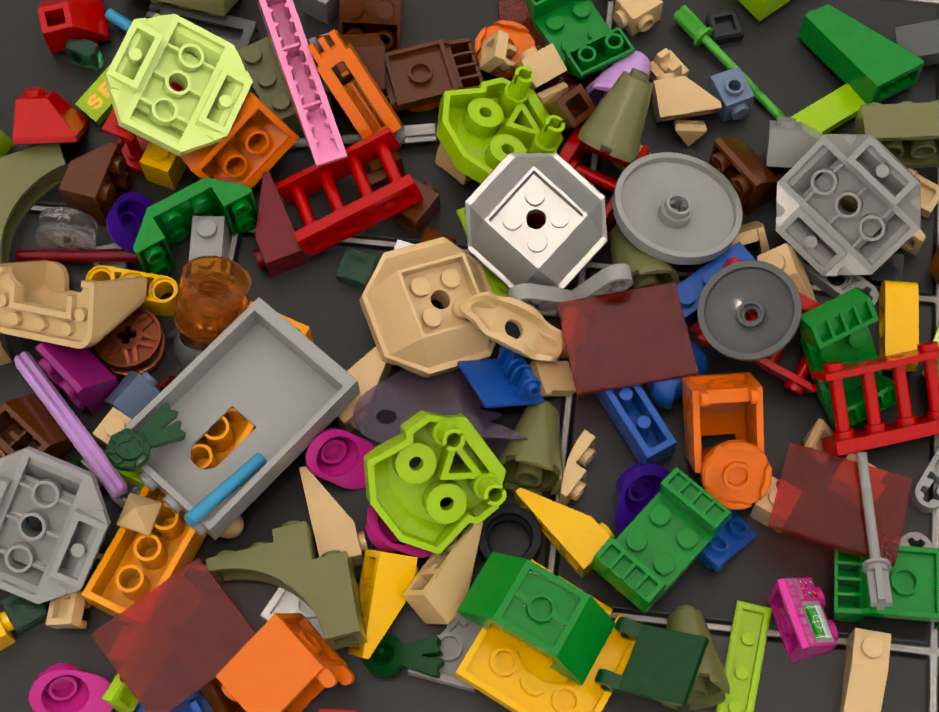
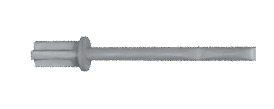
(406, 135)
(875, 568)

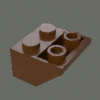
(373, 16)
(745, 171)
(96, 181)
(29, 423)

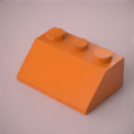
(250, 148)

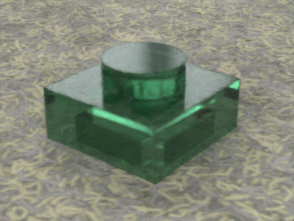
(84, 53)
(356, 267)
(23, 612)

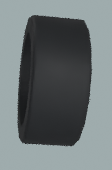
(515, 514)

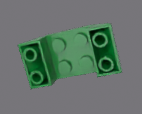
(578, 34)
(171, 219)
(539, 612)

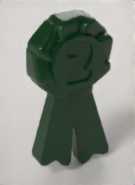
(131, 449)
(416, 656)

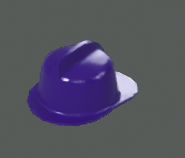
(126, 219)
(635, 490)

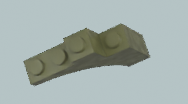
(23, 181)
(292, 564)

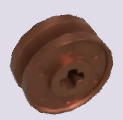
(133, 345)

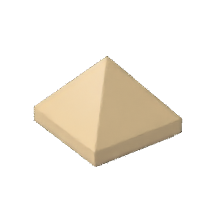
(689, 130)
(818, 431)
(139, 514)

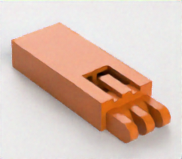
(360, 97)

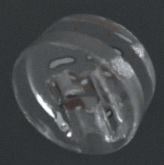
(66, 229)

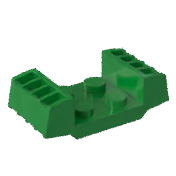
(842, 333)
(661, 540)
(912, 584)

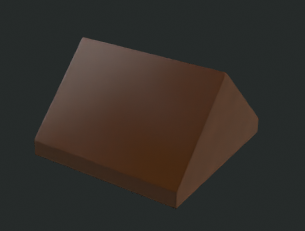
(371, 52)

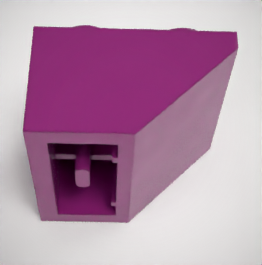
(78, 374)

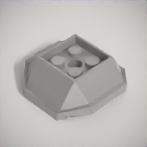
(526, 186)
(826, 233)
(72, 519)

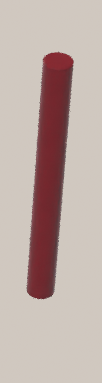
(79, 255)

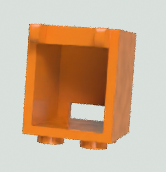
(721, 407)
(283, 667)

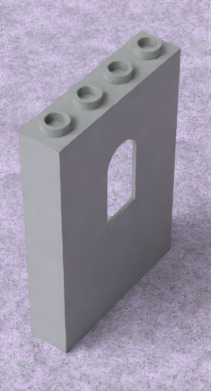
(271, 380)

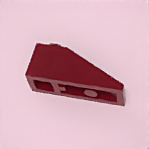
(274, 233)

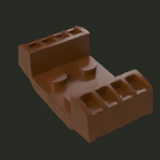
(426, 70)

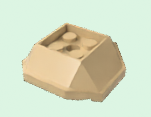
(405, 321)

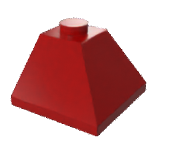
(46, 118)

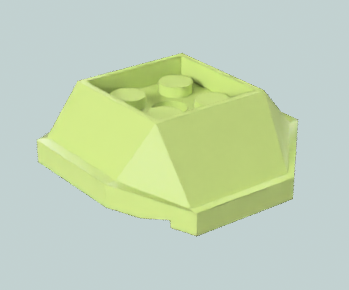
(178, 52)

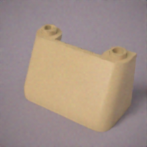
(42, 308)

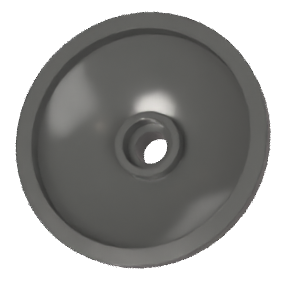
(746, 289)

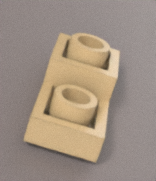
(574, 475)

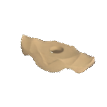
(537, 337)

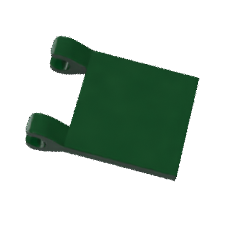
(660, 664)

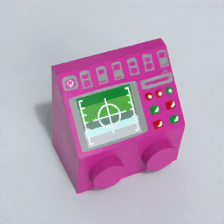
(801, 619)

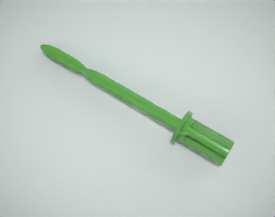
(701, 35)

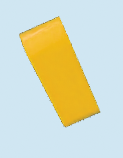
(156, 287)
(898, 319)

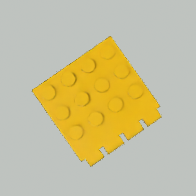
(523, 677)

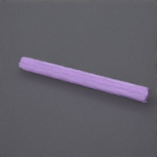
(71, 425)

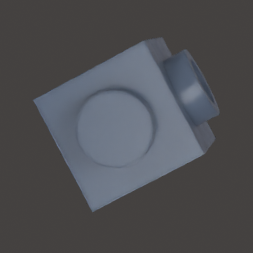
(733, 92)
(133, 393)

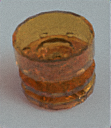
(210, 297)

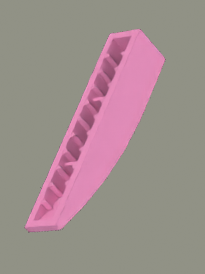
(302, 80)

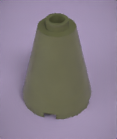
(620, 117)
(645, 269)
(537, 461)
(711, 679)

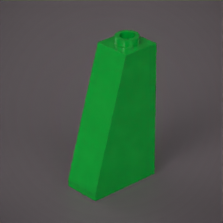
(859, 55)

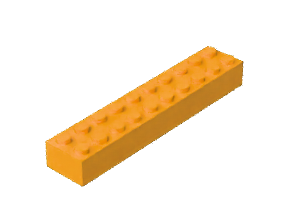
(143, 562)

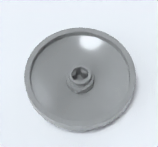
(677, 208)

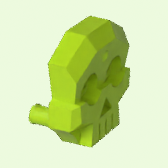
(496, 119)
(411, 496)

